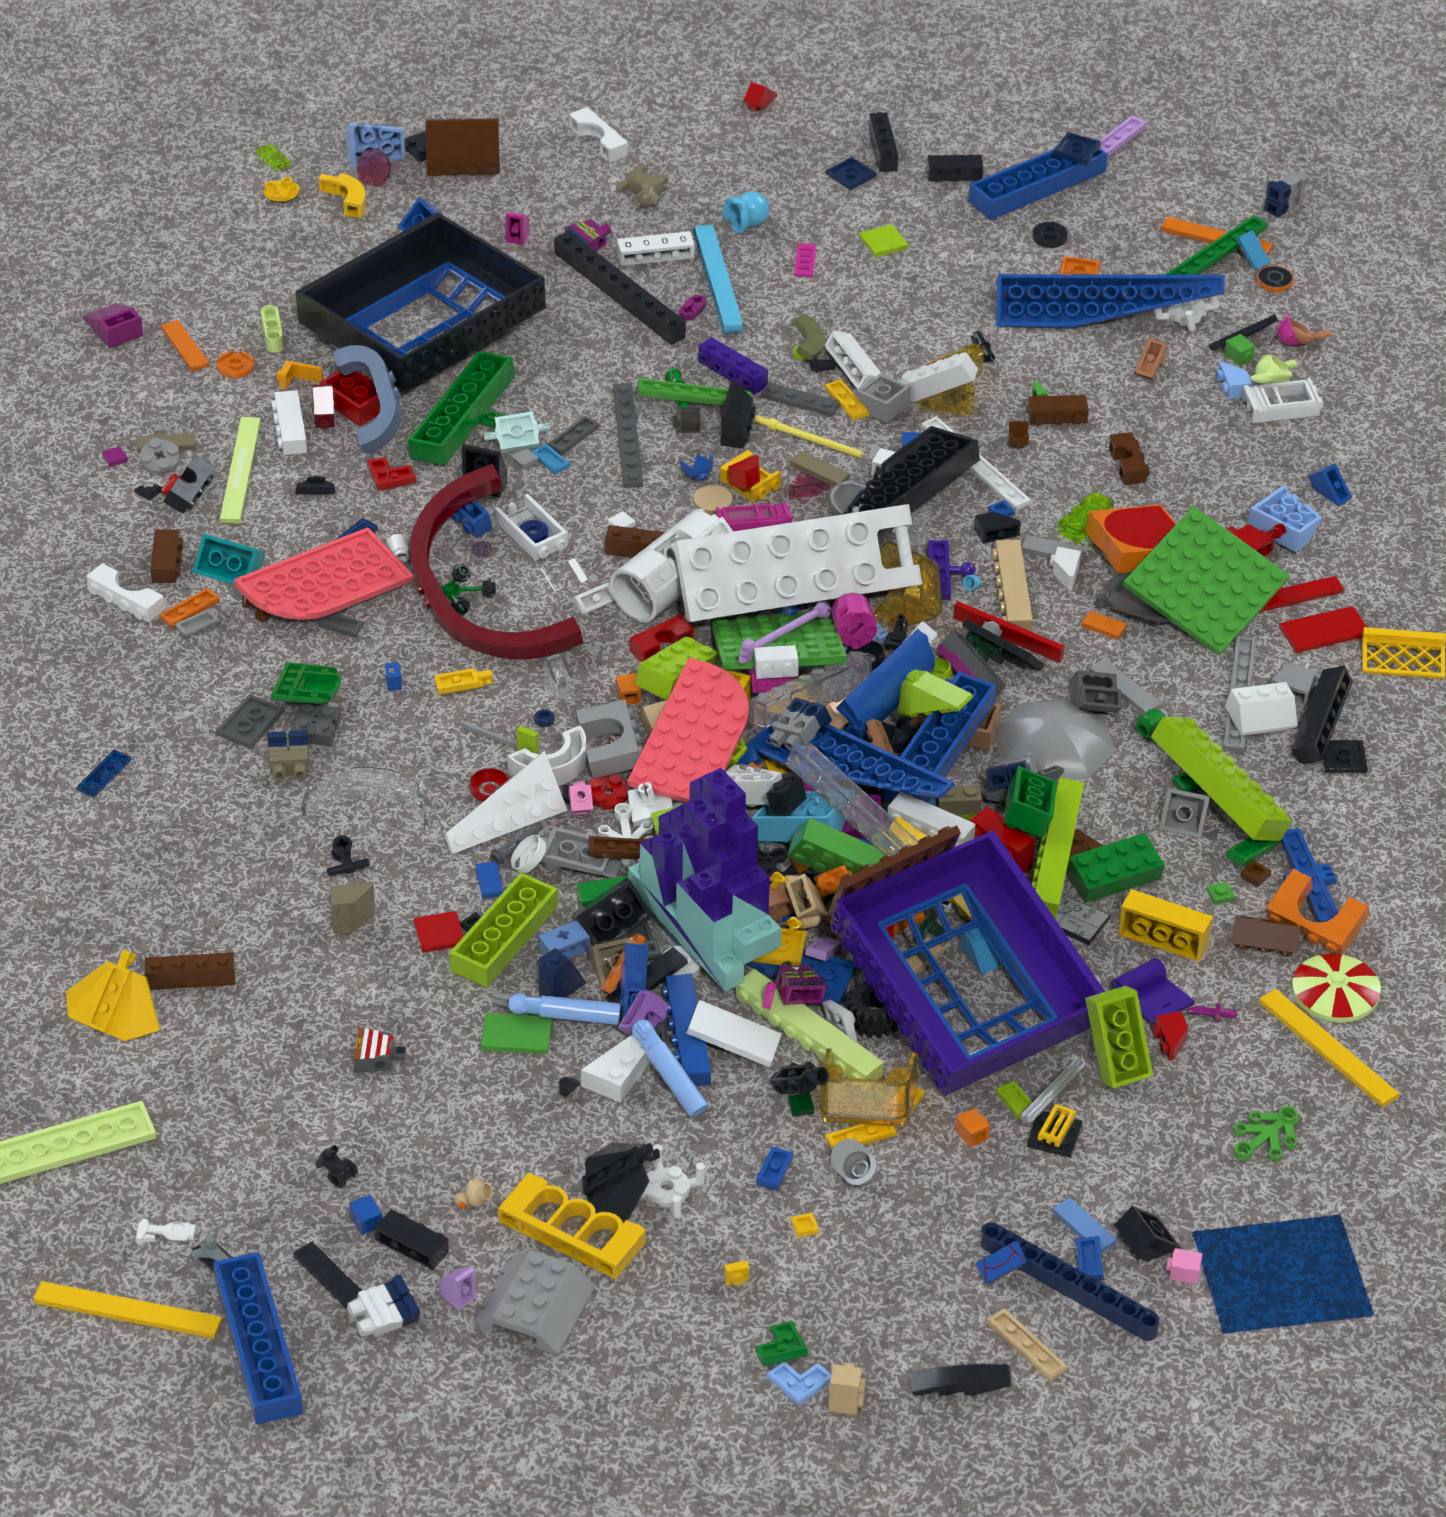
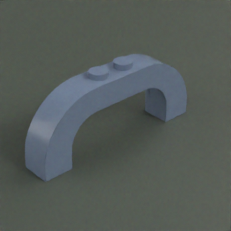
(385, 426)

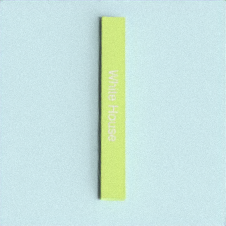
(240, 470)

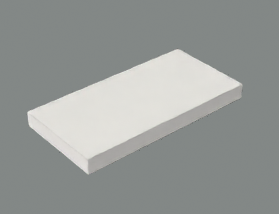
(734, 1033)

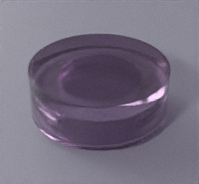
(482, 549)

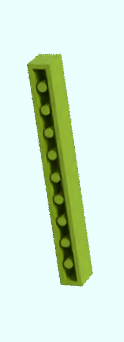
(1057, 844)

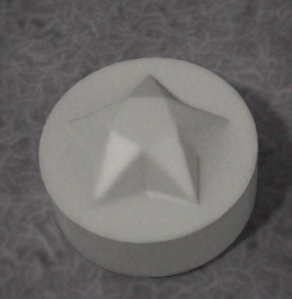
(992, 627)

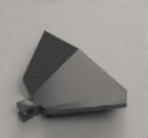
(1125, 601)

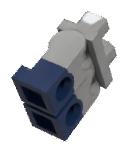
(1286, 193)
(799, 723)
(1004, 769)

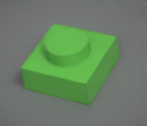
(1038, 390)
(1220, 893)

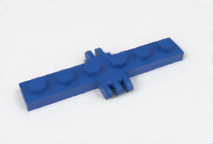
(1322, 875)

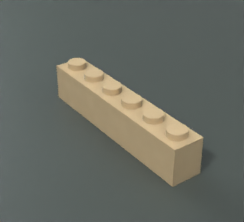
(1012, 583)

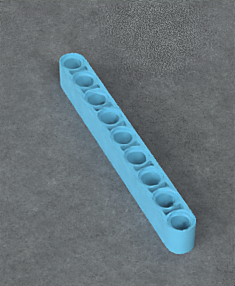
(718, 277)

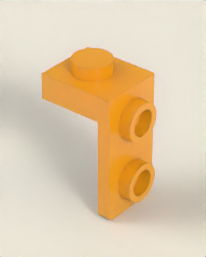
(298, 370)

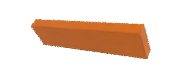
(185, 345)

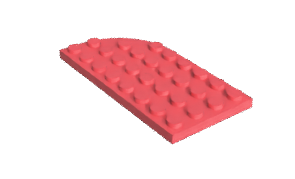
(326, 578)
(693, 731)

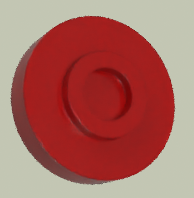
(483, 776)

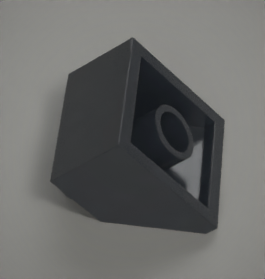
(1145, 1234)

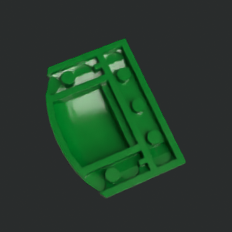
(307, 684)

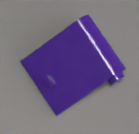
(1154, 990)

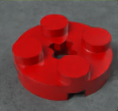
(608, 783)

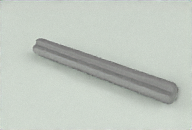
(1053, 1090)

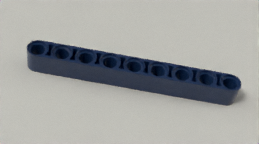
(1075, 1284)

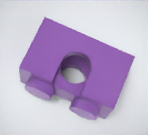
(644, 1004)

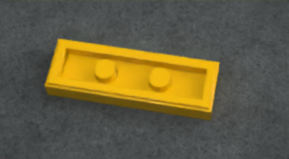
(848, 401)
(862, 1133)

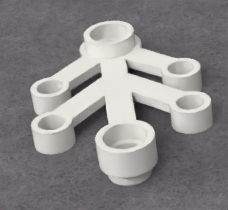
(623, 813)

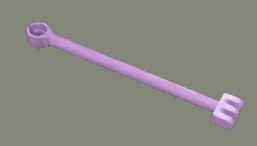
(821, 611)

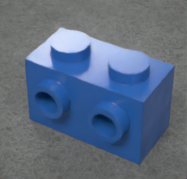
(473, 519)

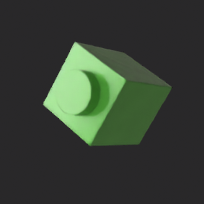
(1240, 349)

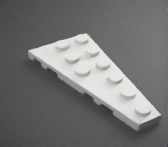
(516, 804)

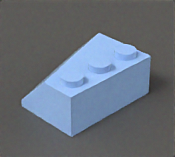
(370, 137)
(1285, 508)

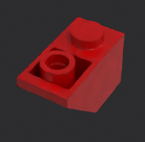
(1172, 1033)

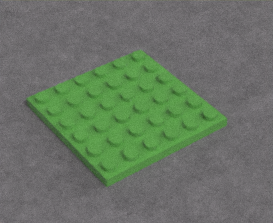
(1206, 580)
(815, 641)

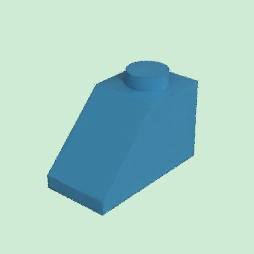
(978, 951)

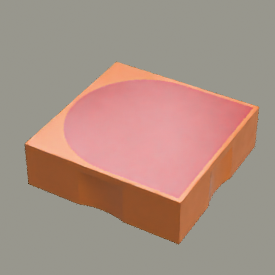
(1128, 533)

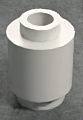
(399, 547)

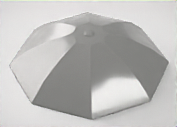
(1056, 736)

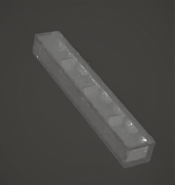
(814, 687)
(848, 799)

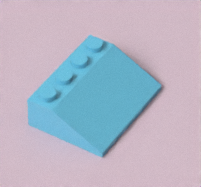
(784, 827)

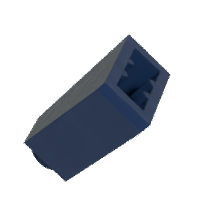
(558, 975)

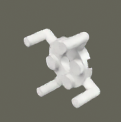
(1188, 313)
(675, 1178)

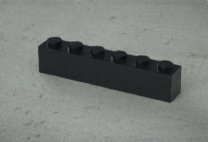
(1322, 715)

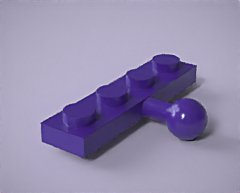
(939, 552)

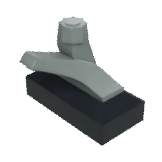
(209, 1252)

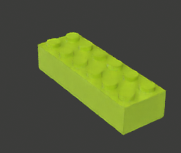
(503, 929)

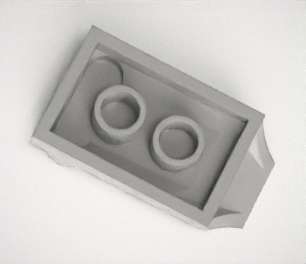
(571, 851)

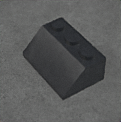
(737, 417)
(613, 913)

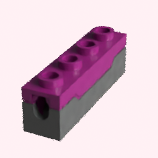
(967, 660)

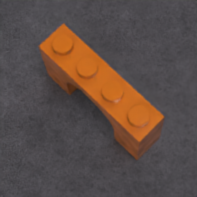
(1333, 934)

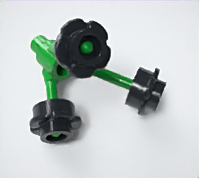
(461, 574)

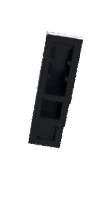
(966, 1378)

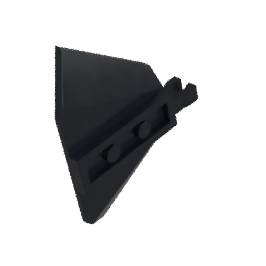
(617, 1177)

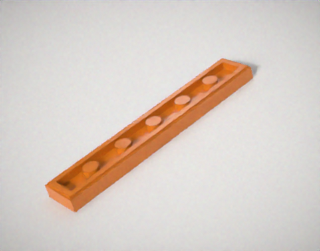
(1200, 232)

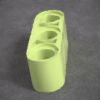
(272, 328)

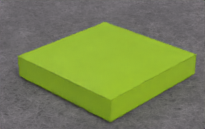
(883, 240)

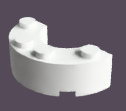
(565, 763)

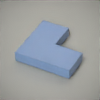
(799, 1386)

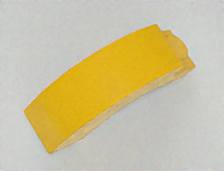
(349, 188)

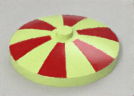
(1336, 987)

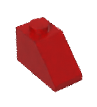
(758, 96)
(745, 473)

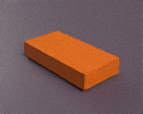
(1104, 625)

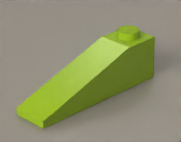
(928, 693)

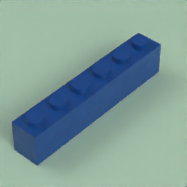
(690, 1050)

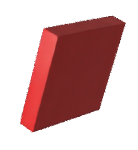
(438, 931)

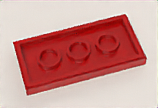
(1323, 629)

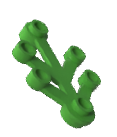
(1267, 1132)

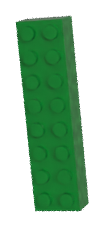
(461, 408)

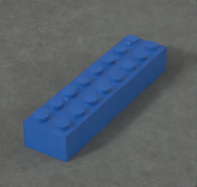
(1031, 182)
(947, 734)
(257, 1338)

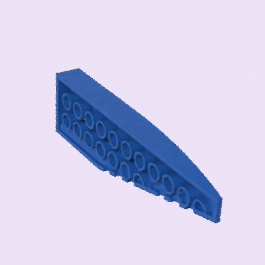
(1093, 298)
(862, 762)

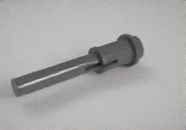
(503, 852)

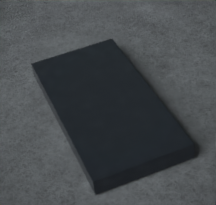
(1004, 644)

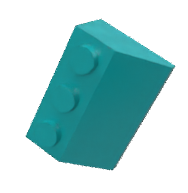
(226, 559)

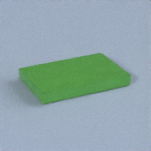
(516, 1033)

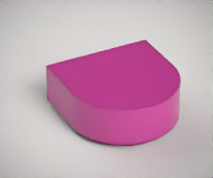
(769, 995)

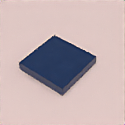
(1077, 148)
(851, 173)

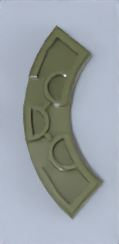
(814, 336)

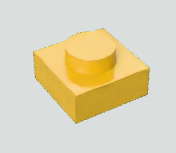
(736, 1273)

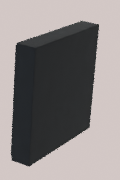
(1345, 757)

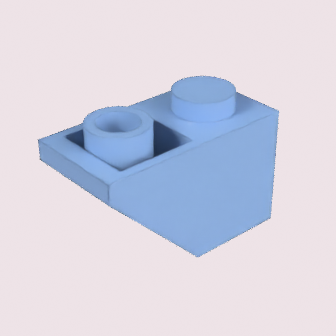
(1233, 378)

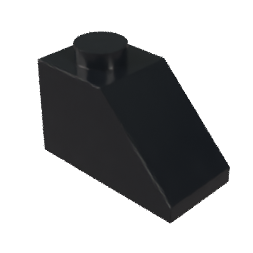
(995, 527)

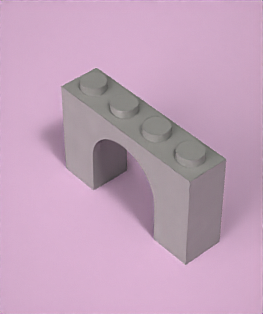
(611, 719)

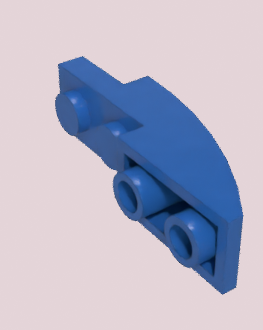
(632, 974)

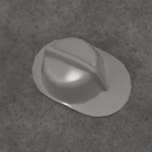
(852, 1161)

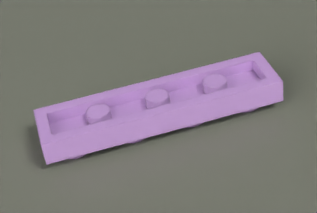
(1122, 134)

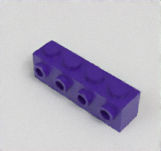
(732, 365)

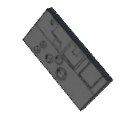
(1080, 920)

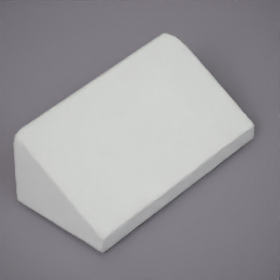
(593, 598)

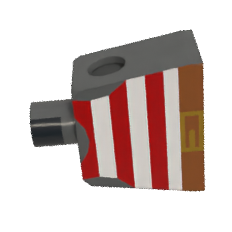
(376, 1051)

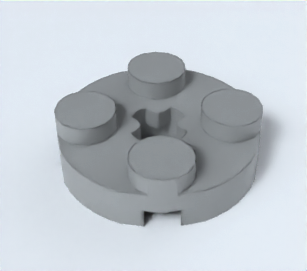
(159, 447)

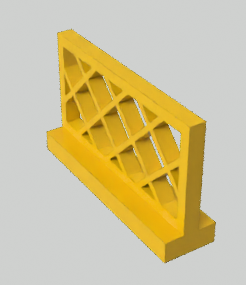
(1403, 641)

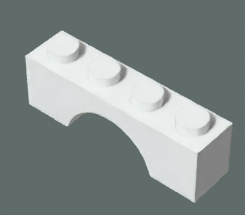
(588, 123)
(143, 603)

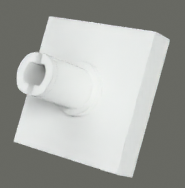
(645, 802)

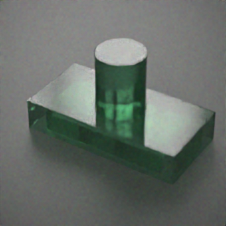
(931, 926)

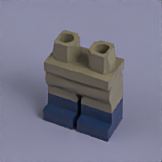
(288, 761)

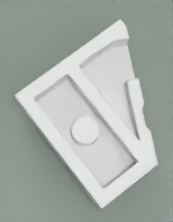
(840, 1018)

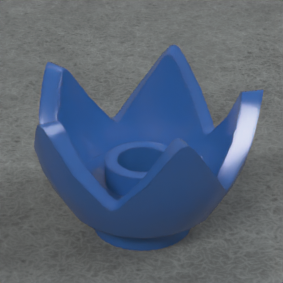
(700, 468)

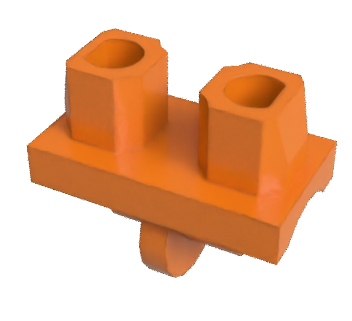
(828, 881)

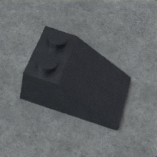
(477, 457)

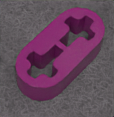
(684, 311)

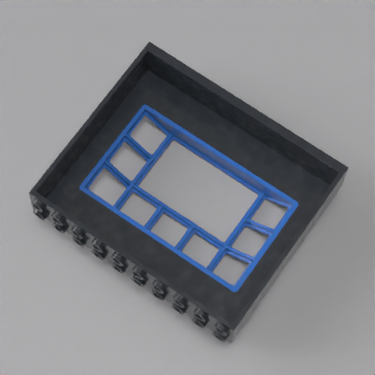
(407, 268)

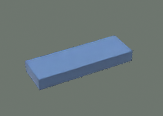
(1082, 1223)

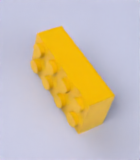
(1165, 925)

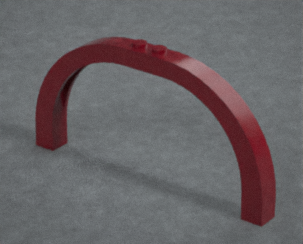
(500, 644)

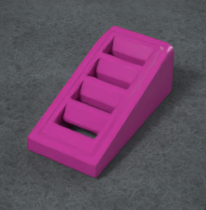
(805, 259)

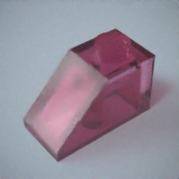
(806, 486)

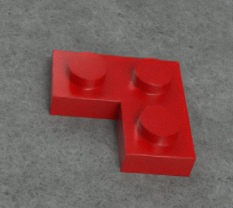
(387, 478)

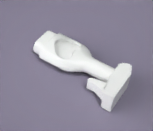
(172, 1231)

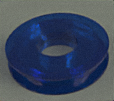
(535, 525)

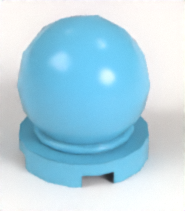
(746, 211)

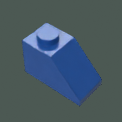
(1330, 484)

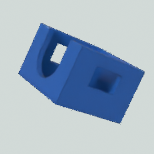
(394, 680)

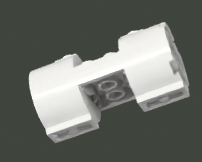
(651, 578)

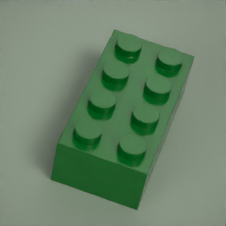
(1030, 802)
(1114, 867)

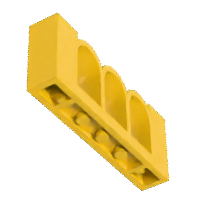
(535, 1191)

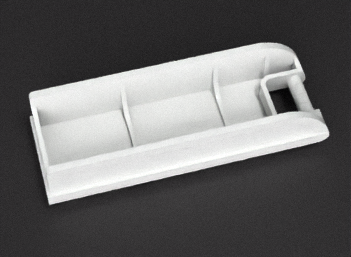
(792, 563)

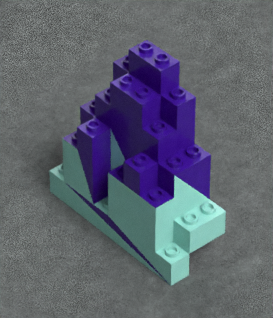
(706, 879)

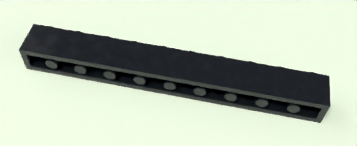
(620, 287)

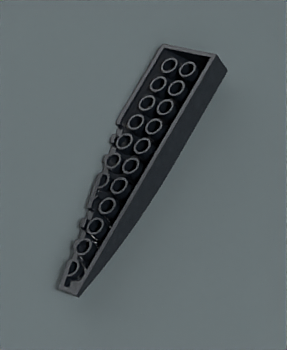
(918, 471)

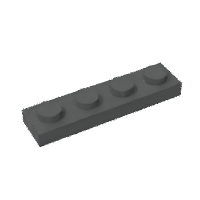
(800, 399)

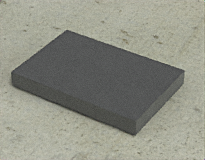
(250, 721)

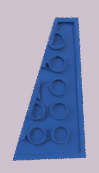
(834, 972)

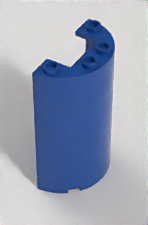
(881, 689)

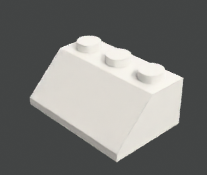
(1262, 708)

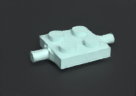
(517, 432)

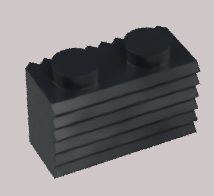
(786, 795)

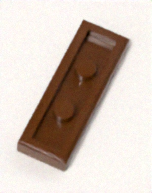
(614, 847)

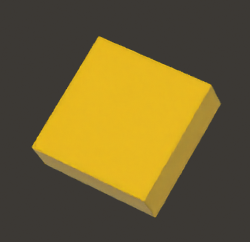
(804, 1225)

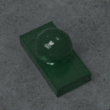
(985, 648)

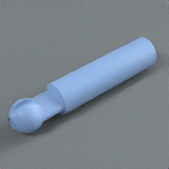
(566, 1008)
(669, 1068)

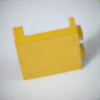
(767, 481)

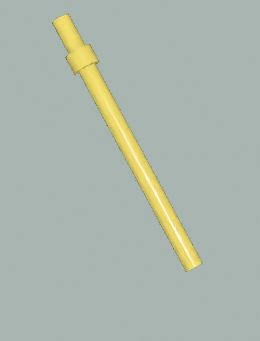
(774, 424)

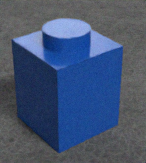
(365, 1214)

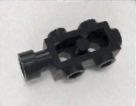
(799, 1078)

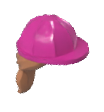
(1295, 333)

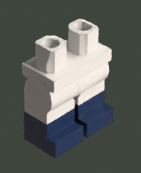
(384, 1308)

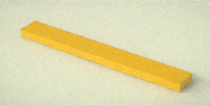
(1329, 1048)
(128, 1310)

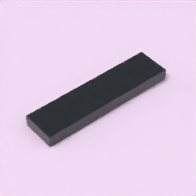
(1245, 331)
(663, 966)
(327, 1273)

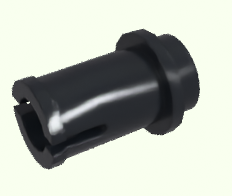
(822, 364)

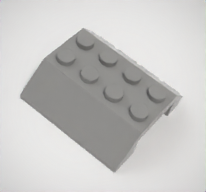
(537, 1298)

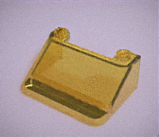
(958, 399)

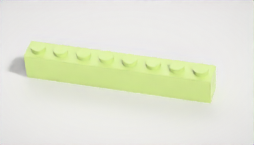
(810, 1030)

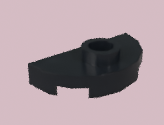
(315, 485)

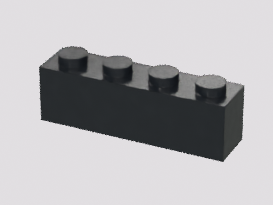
(883, 142)

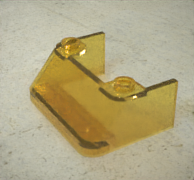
(919, 601)
(867, 1100)

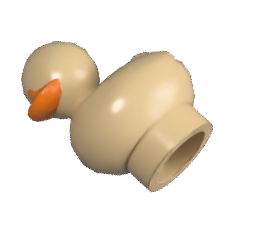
(476, 1194)

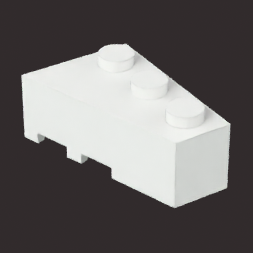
(754, 783)

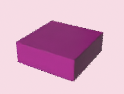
(114, 456)

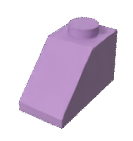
(459, 1287)

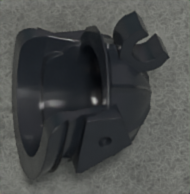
(900, 733)

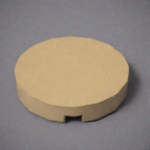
(711, 497)

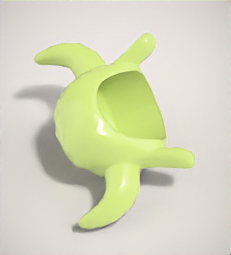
(1272, 370)

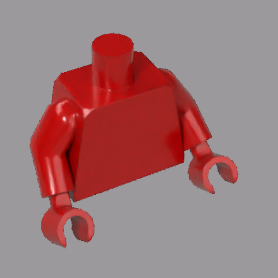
(1258, 539)

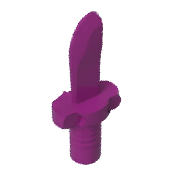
(1217, 1011)

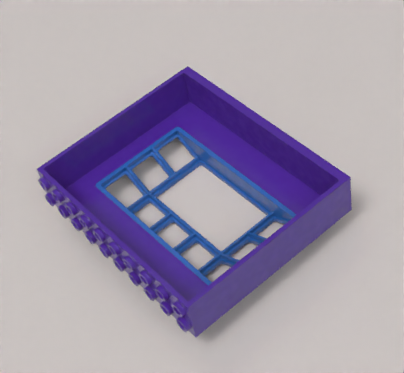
(1015, 927)

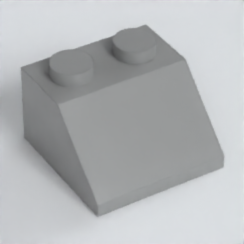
(885, 397)
(1185, 812)

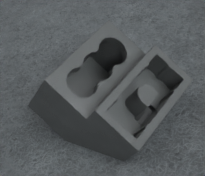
(1095, 691)

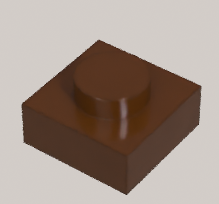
(1255, 873)

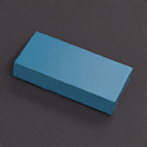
(1253, 250)
(551, 459)

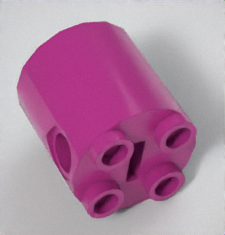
(854, 620)

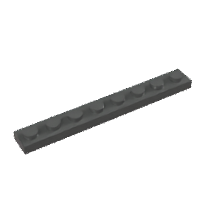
(627, 435)

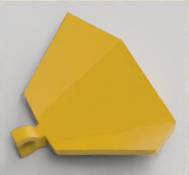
(114, 1000)

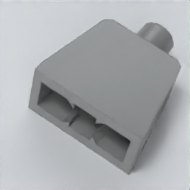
(1299, 679)

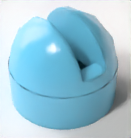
(970, 580)

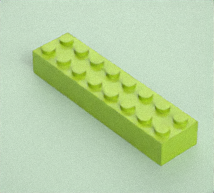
(1222, 778)

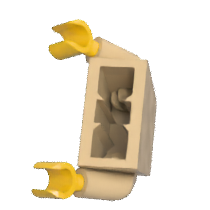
(805, 900)

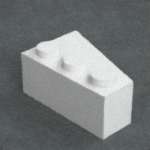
(616, 1070)

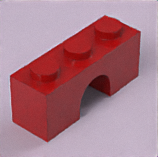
(649, 641)

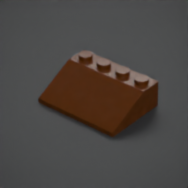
(462, 146)

